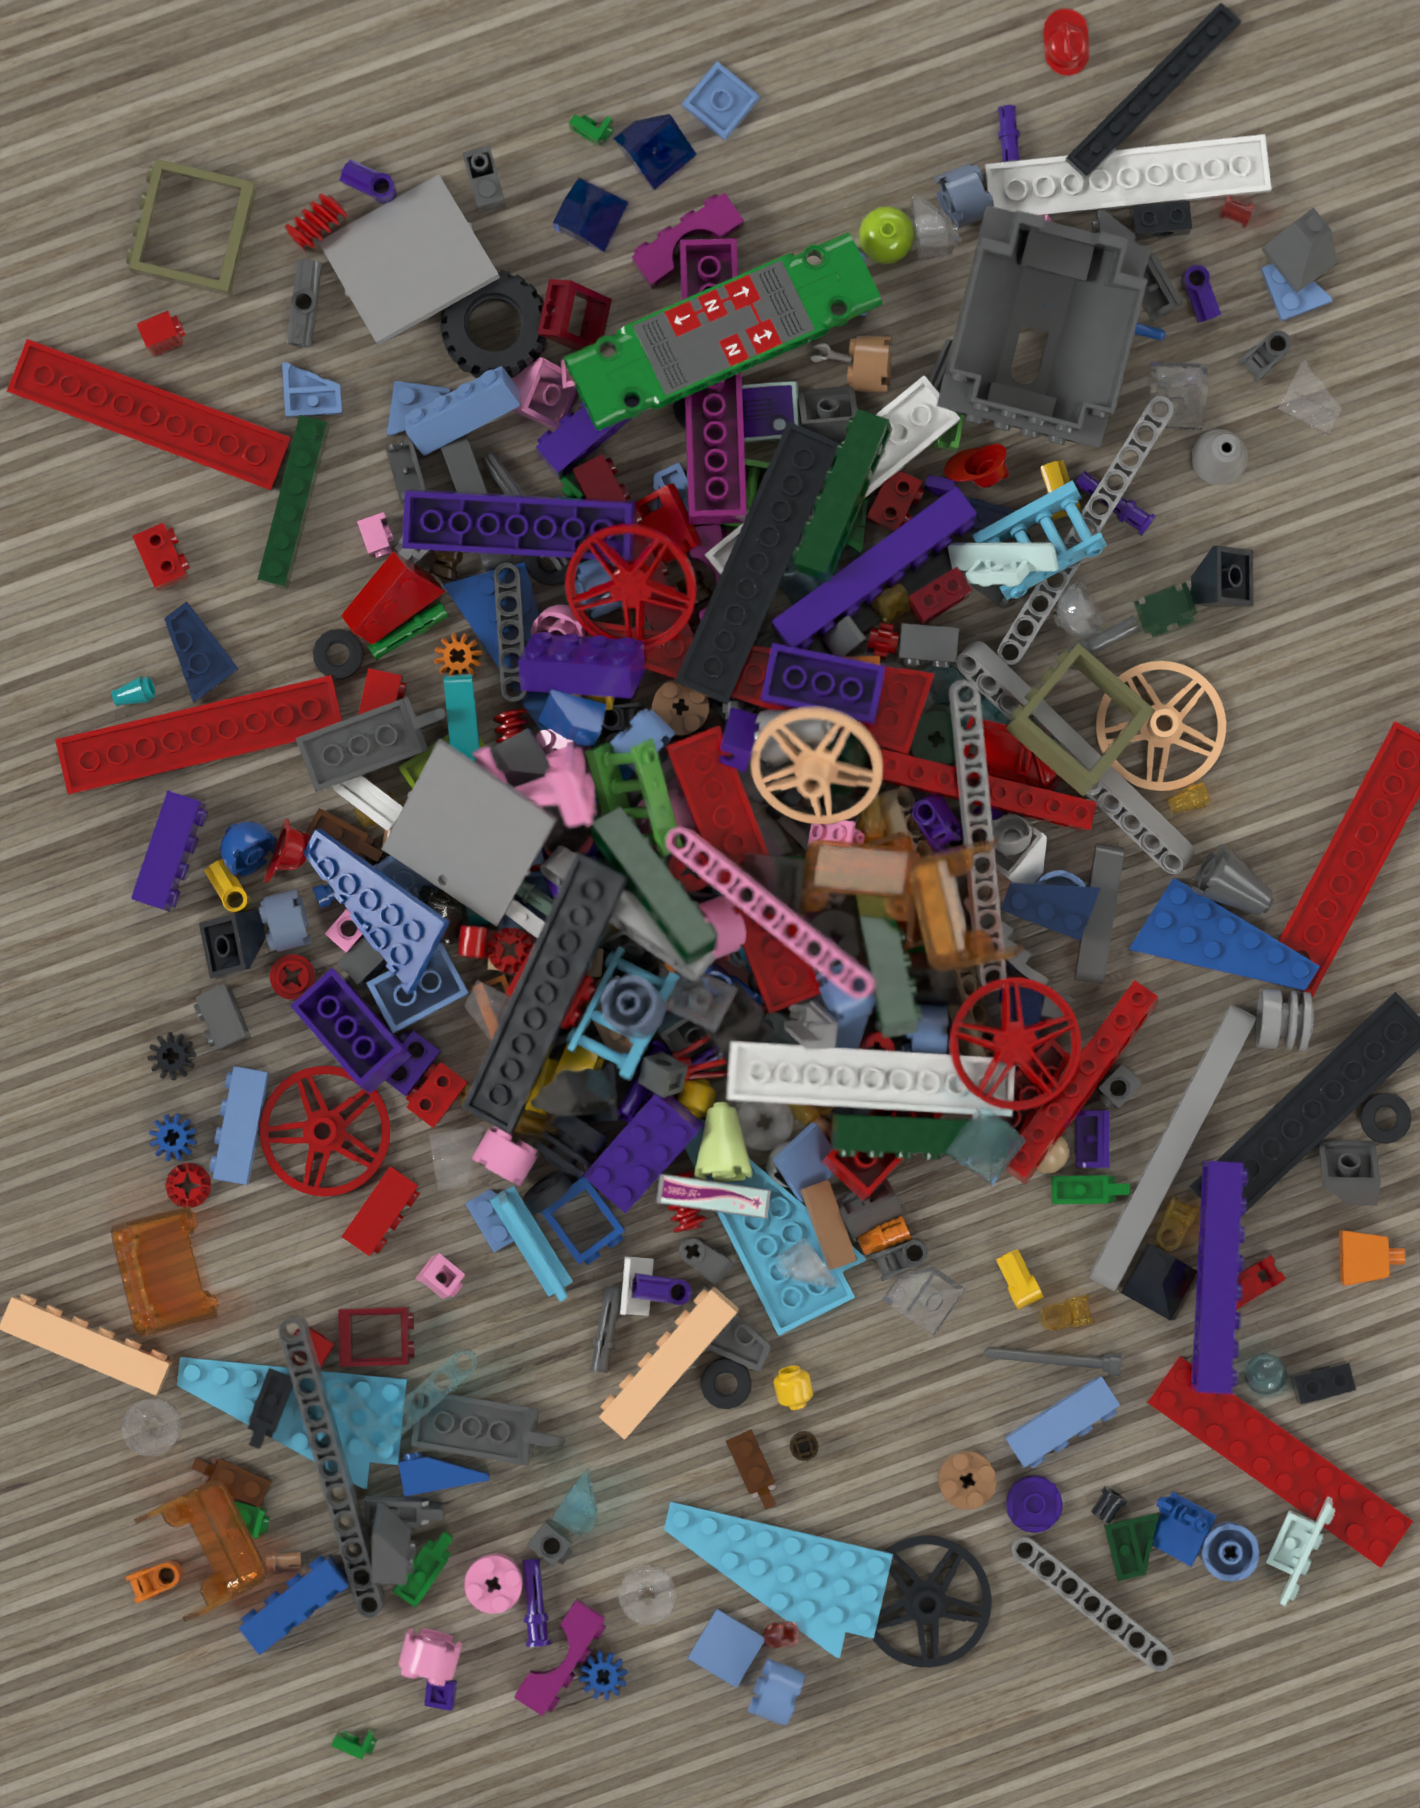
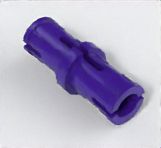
(1008, 133)

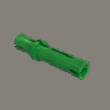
(418, 624)

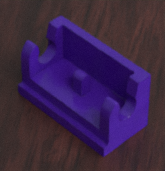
(739, 738)
(1092, 1139)

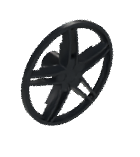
(928, 1602)

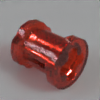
(1237, 211)
(781, 1634)

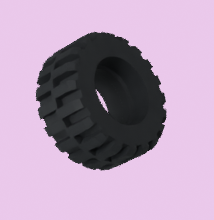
(516, 357)

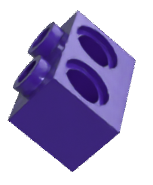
(415, 1067)

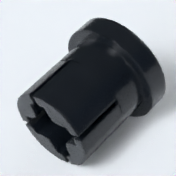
(1108, 1504)

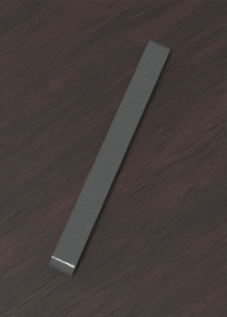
(332, 1451)

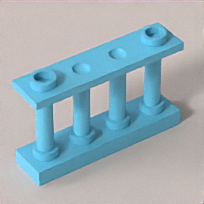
(1041, 512)
(626, 1062)

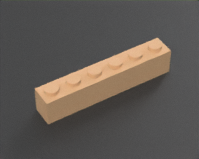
(86, 1345)
(669, 1362)

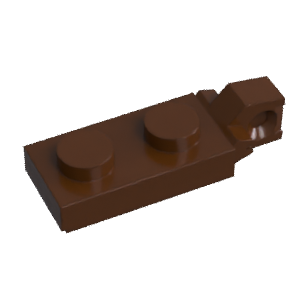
(346, 834)
(752, 1467)
(238, 1480)

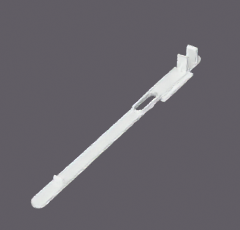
(386, 812)

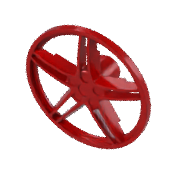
(631, 583)
(1015, 1043)
(323, 1132)

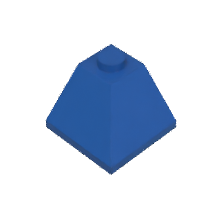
(573, 717)

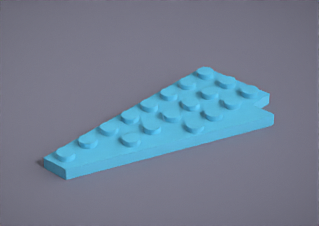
(762, 1239)
(236, 1386)
(800, 1576)

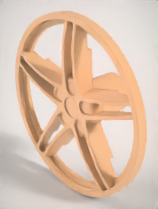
(1165, 726)
(816, 768)

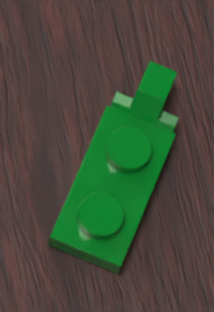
(1086, 1189)
(426, 1568)

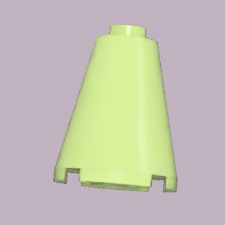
(722, 1147)

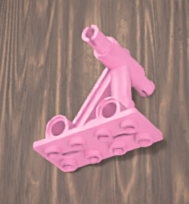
(563, 784)

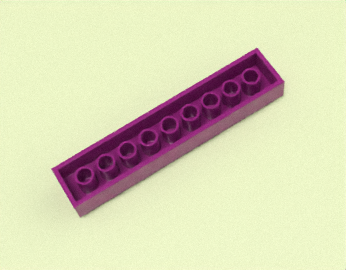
(714, 413)

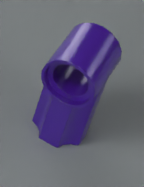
(366, 181)
(1201, 297)
(658, 1289)

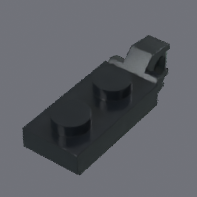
(269, 1406)

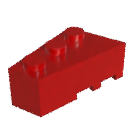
(390, 598)

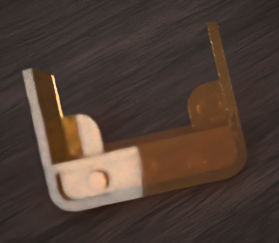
(859, 871)
(941, 913)
(222, 1538)

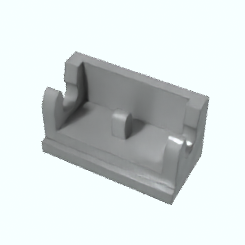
(814, 1027)

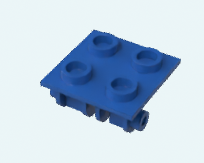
(1181, 1527)

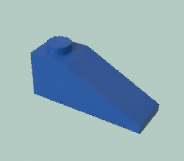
(430, 1474)

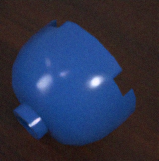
(246, 846)

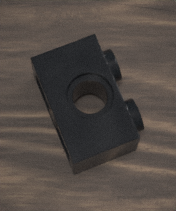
(1161, 220)
(1323, 1382)

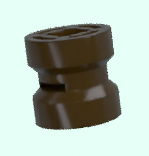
(448, 571)
(702, 594)
(802, 1442)

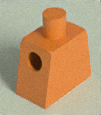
(1366, 1257)

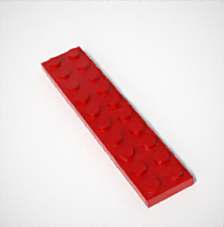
(149, 415)
(197, 735)
(729, 825)
(1356, 852)
(1281, 1463)

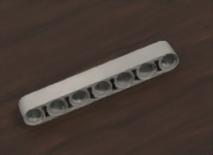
(630, 919)
(1101, 1613)

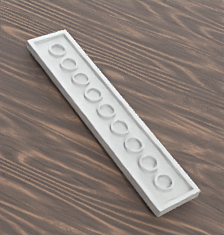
(1133, 177)
(915, 426)
(860, 1078)

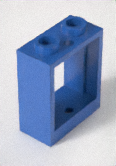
(611, 1239)

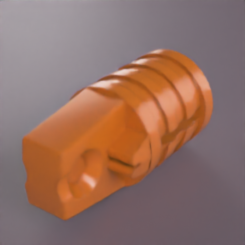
(884, 1236)

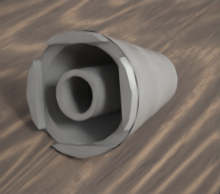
(1212, 463)
(809, 730)

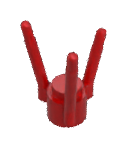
(690, 1075)

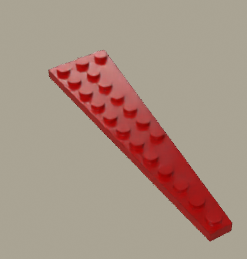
(898, 708)

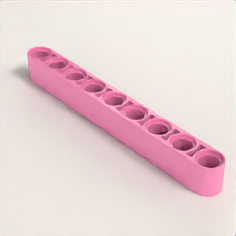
(757, 907)

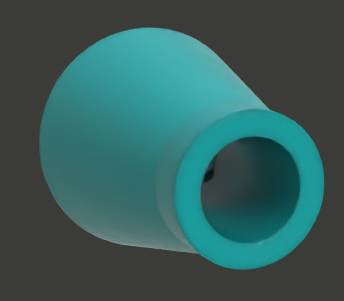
(134, 692)

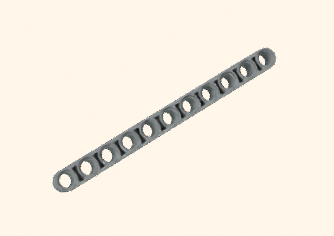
(1096, 521)
(1112, 791)
(981, 820)
(1172, 1147)

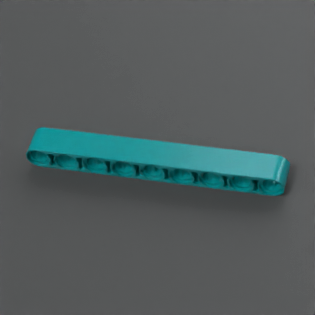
(463, 734)

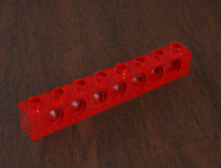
(1003, 794)
(1092, 1067)

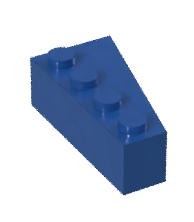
(294, 1604)

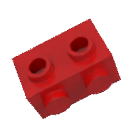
(894, 501)
(161, 556)
(436, 1093)

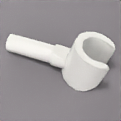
(826, 352)

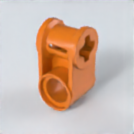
(149, 1581)

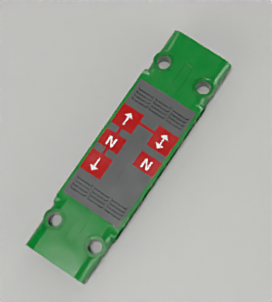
(722, 331)

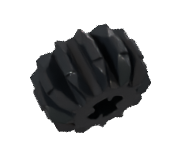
(177, 1048)

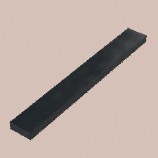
(1153, 91)

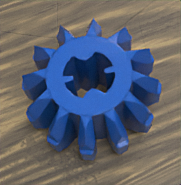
(180, 1142)
(613, 1675)

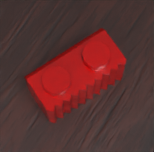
(161, 332)

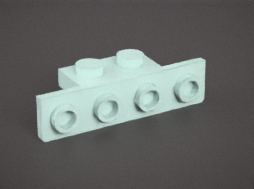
(1001, 562)
(1294, 1545)

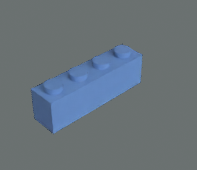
(462, 410)
(240, 1126)
(1062, 1421)

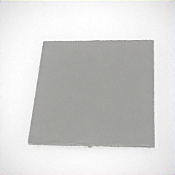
(408, 259)
(469, 833)

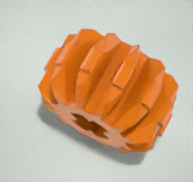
(459, 647)

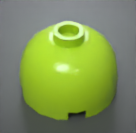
(886, 235)

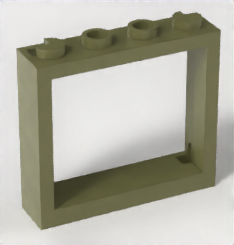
(236, 239)
(1050, 751)

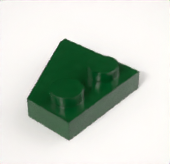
(1131, 1544)

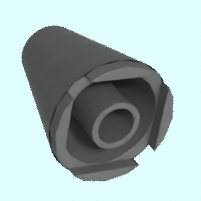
(1232, 883)

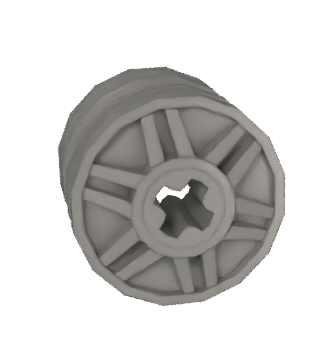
(1283, 1020)

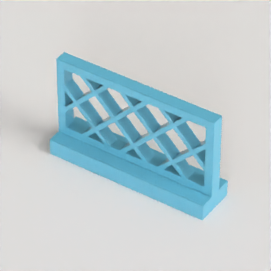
(531, 1242)

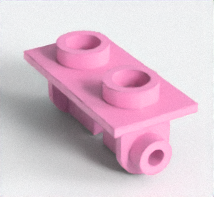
(838, 831)

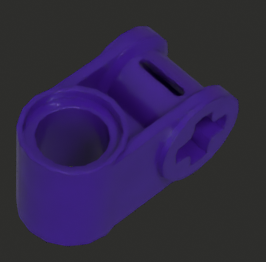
(937, 823)

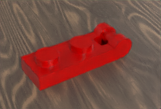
(1251, 1283)

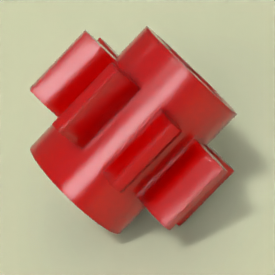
(883, 640)

